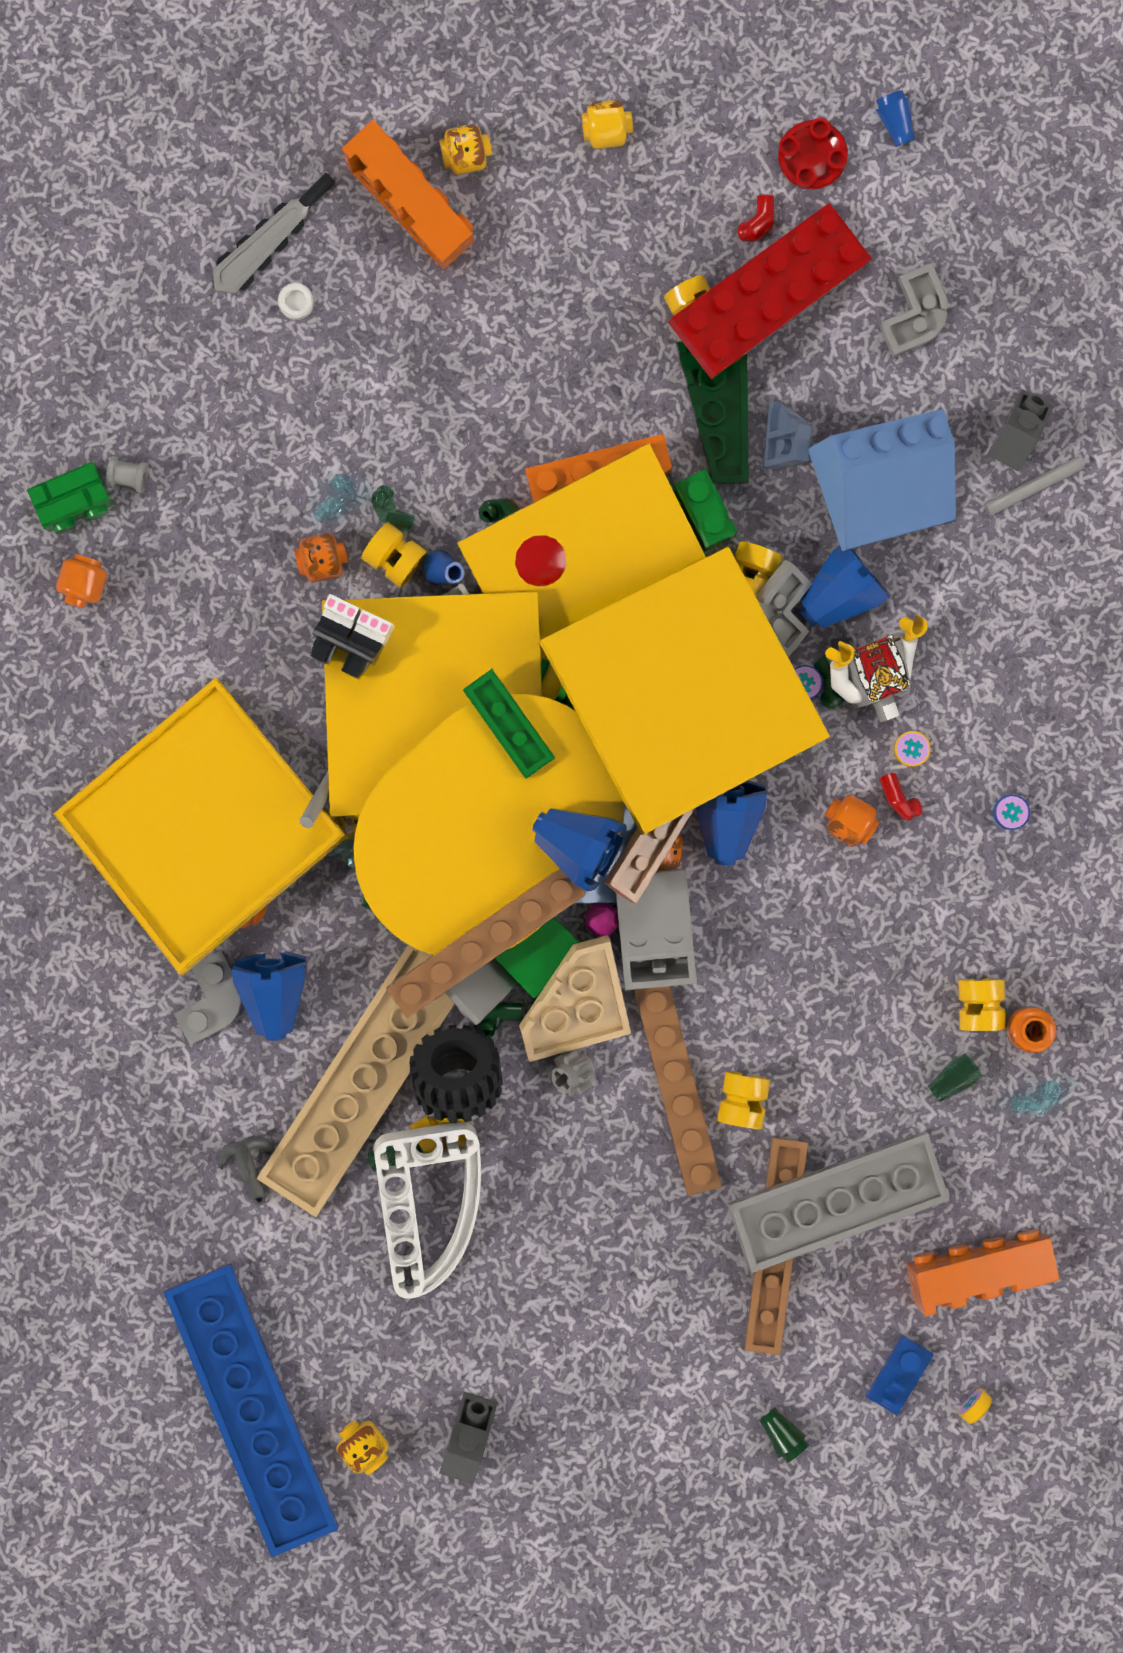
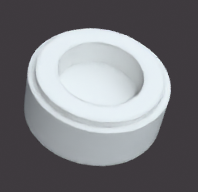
(295, 301)

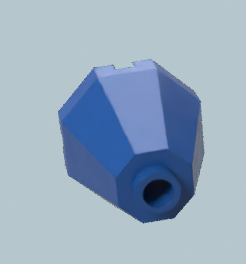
(841, 590)
(731, 821)
(579, 843)
(271, 991)

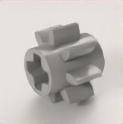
(573, 1073)

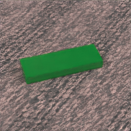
(508, 723)

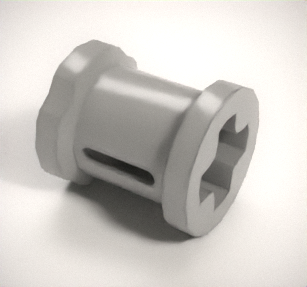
(127, 474)

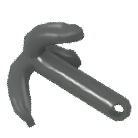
(245, 1163)

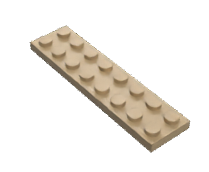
(352, 1095)

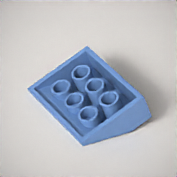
(888, 478)

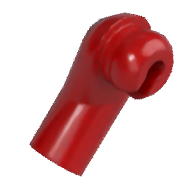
(761, 223)
(897, 800)

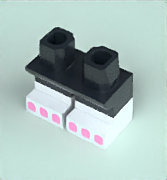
(335, 631)

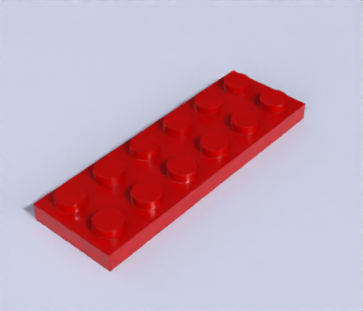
(769, 290)

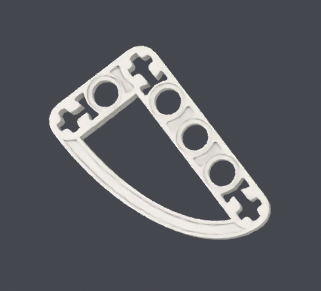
(408, 1156)

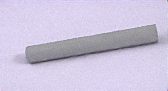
(1034, 486)
(316, 804)

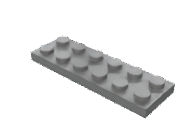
(838, 1201)

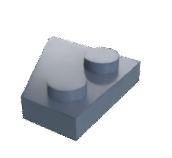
(786, 437)

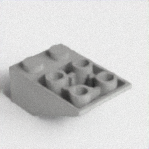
(658, 934)

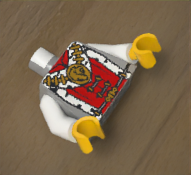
(877, 668)

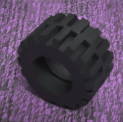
(456, 1096)

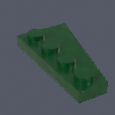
(720, 416)

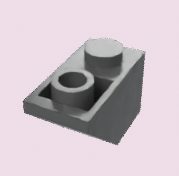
(1021, 430)
(468, 1438)

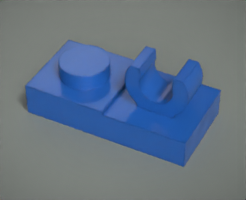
(899, 1375)

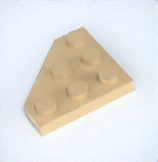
(577, 1004)

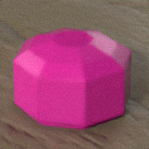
(601, 919)

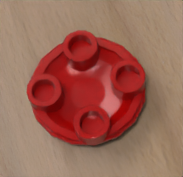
(813, 154)
(540, 560)

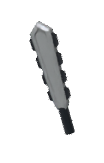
(253, 252)

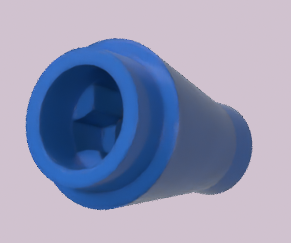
(896, 116)
(442, 568)

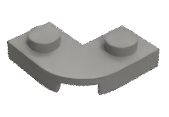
(926, 313)
(779, 598)
(220, 1000)

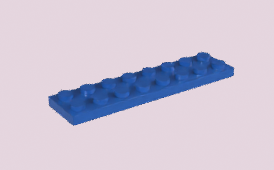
(251, 1410)

